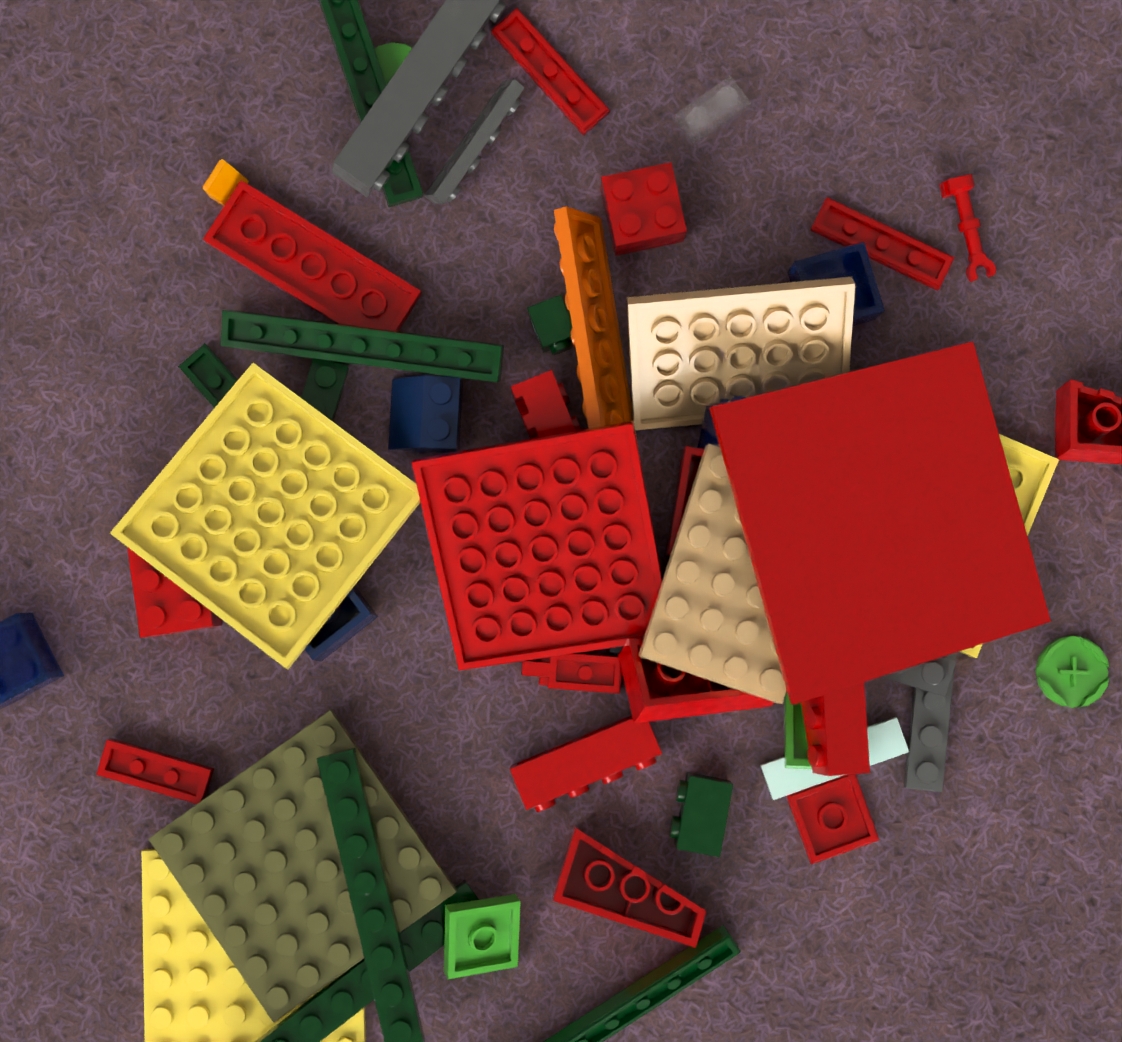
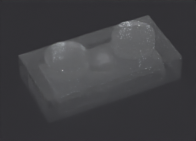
(711, 110)

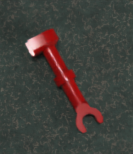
(969, 224)

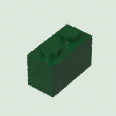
(702, 814)

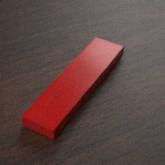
(550, 71)
(883, 243)

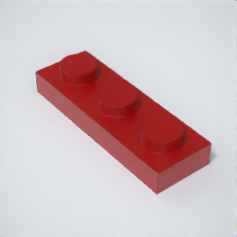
(155, 771)

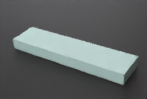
(884, 743)

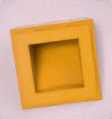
(223, 182)

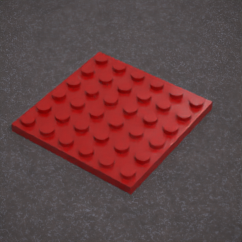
(542, 544)

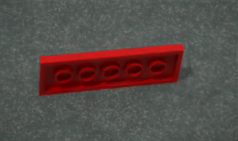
(309, 263)

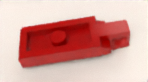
(577, 672)

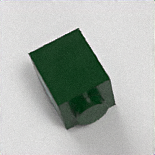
(551, 325)

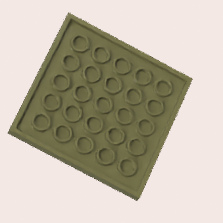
(271, 875)

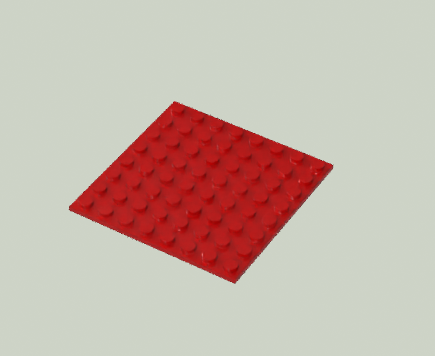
(879, 519)

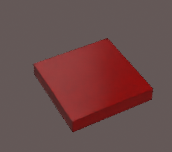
(832, 818)

